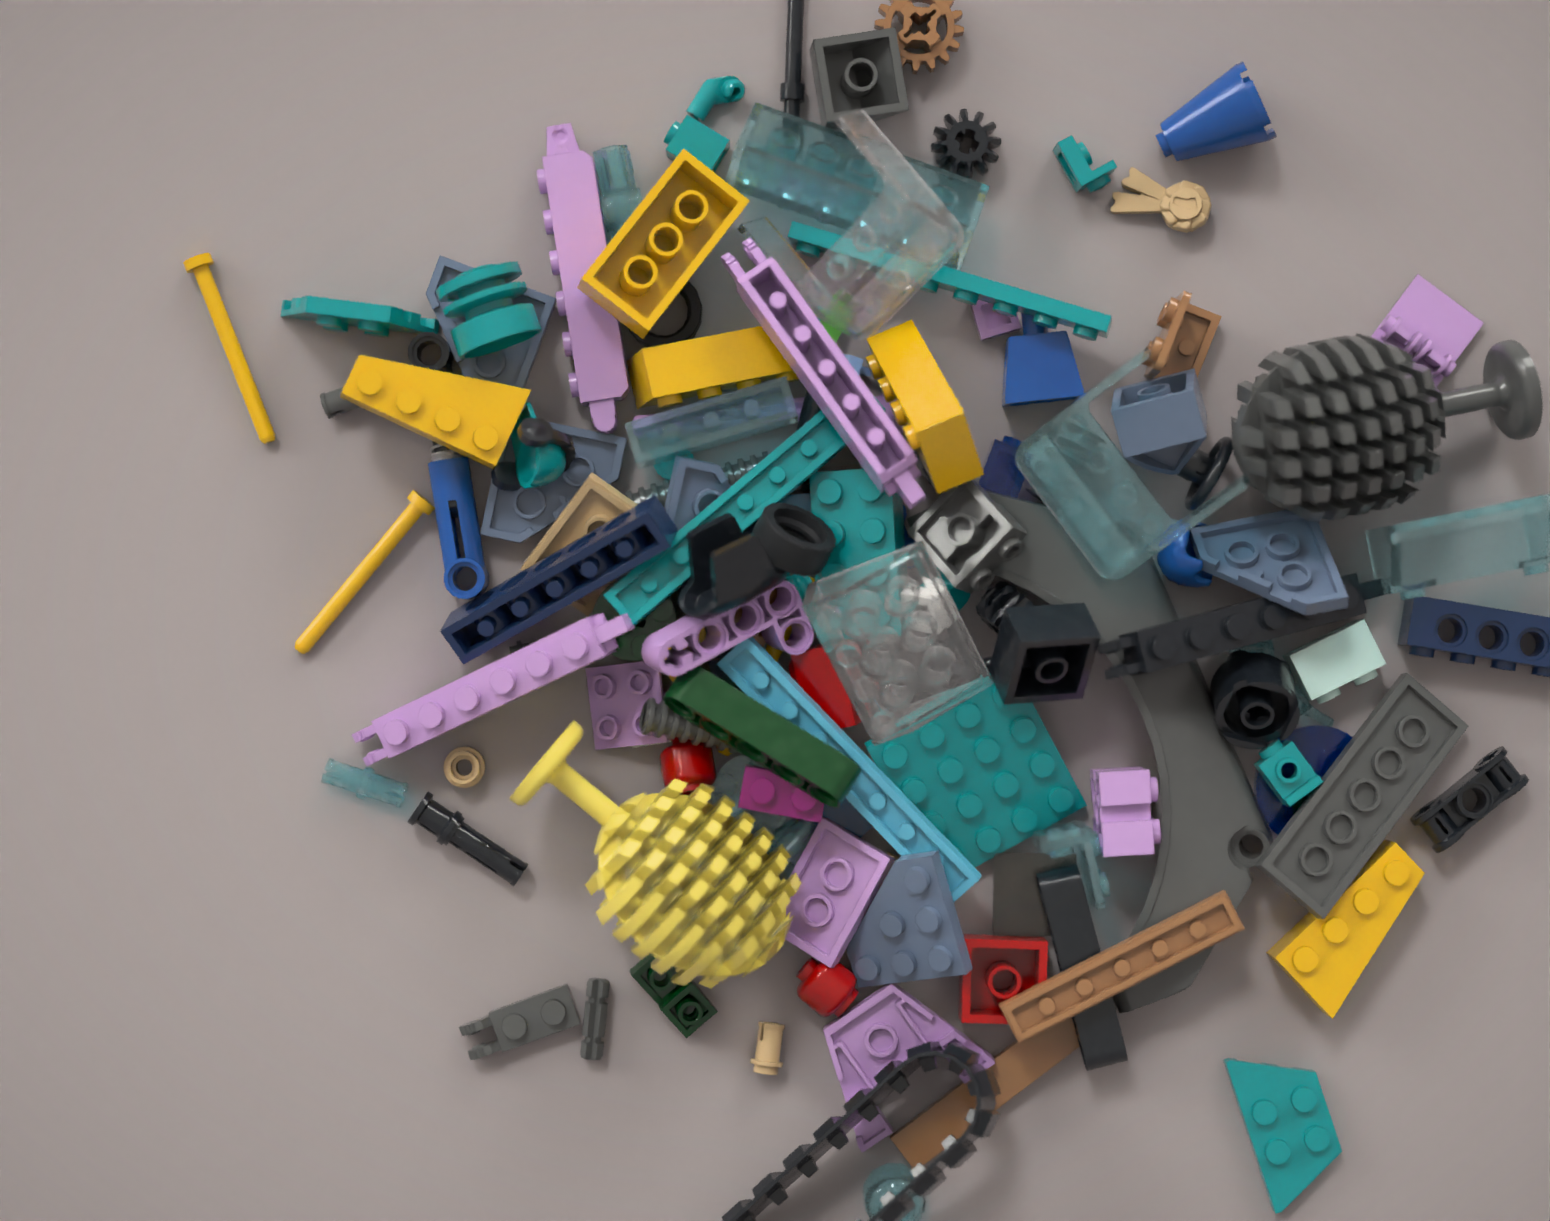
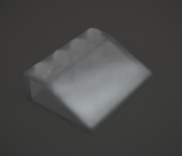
(896, 641)

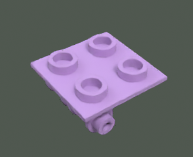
(1429, 327)
(617, 703)

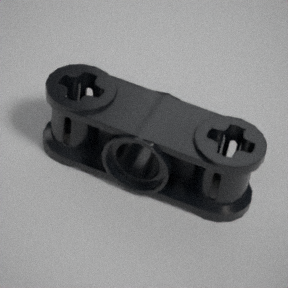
(1492, 781)

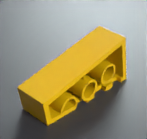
(705, 367)
(441, 406)
(1332, 952)

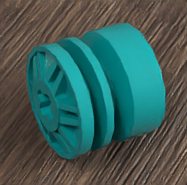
(486, 302)

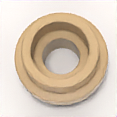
(451, 770)

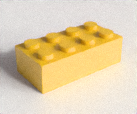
(662, 243)

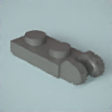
(525, 1021)

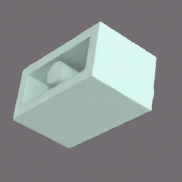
(1335, 660)

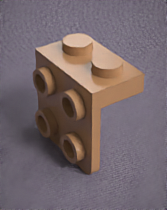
(1183, 338)

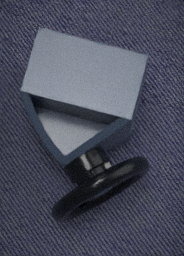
(1164, 426)

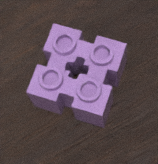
(1123, 810)

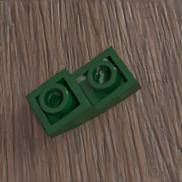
(683, 1005)

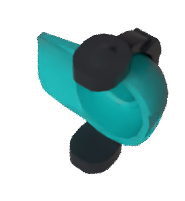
(539, 454)

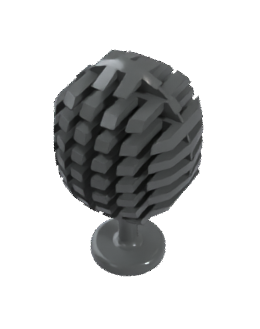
(1355, 420)

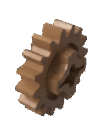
(931, 41)

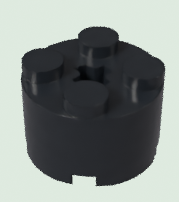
(1254, 699)

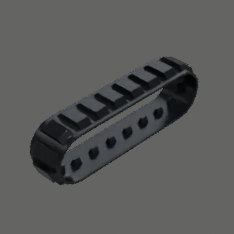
(863, 1105)

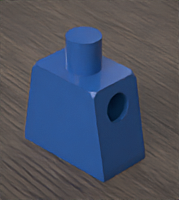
(1039, 367)

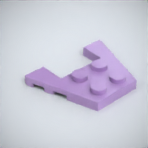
(882, 1031)

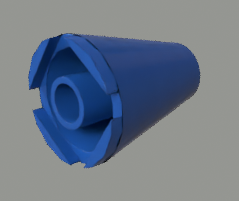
(1217, 119)

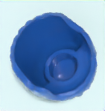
(1181, 565)

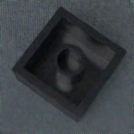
(1044, 653)

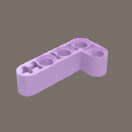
(723, 633)

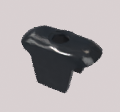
(725, 569)

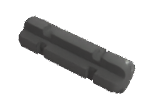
(594, 1018)

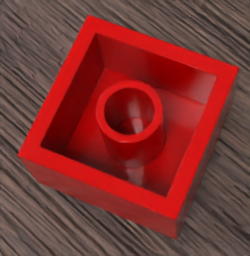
(1000, 971)

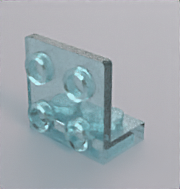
(1059, 842)

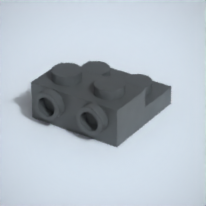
(968, 535)

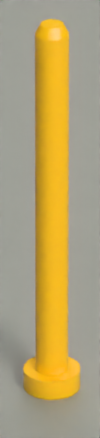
(200, 267)
(364, 571)

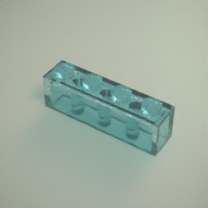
(712, 422)

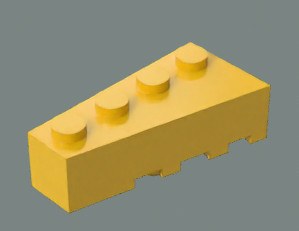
(924, 405)

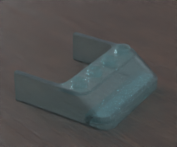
(1098, 491)

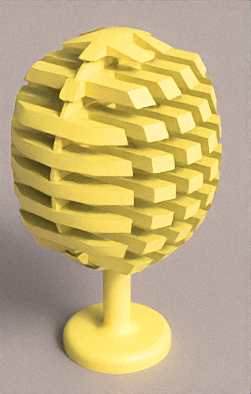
(679, 873)

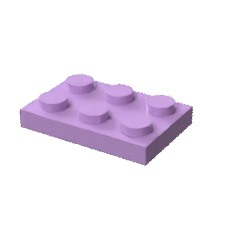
(837, 887)

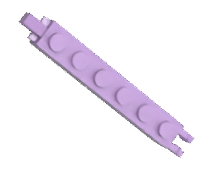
(580, 238)
(827, 374)
(494, 685)

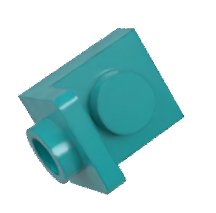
(1075, 162)

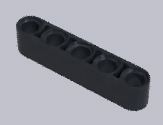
(1074, 942)

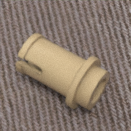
(768, 1048)

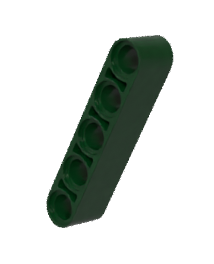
(763, 736)

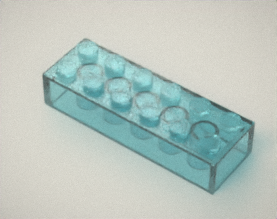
(827, 176)

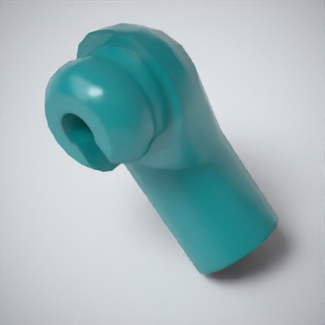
(715, 92)

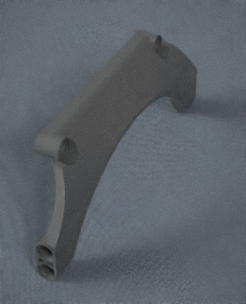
(1200, 774)

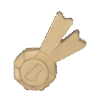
(1181, 205)

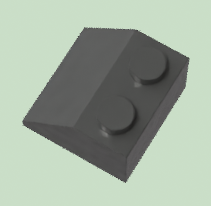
(858, 75)

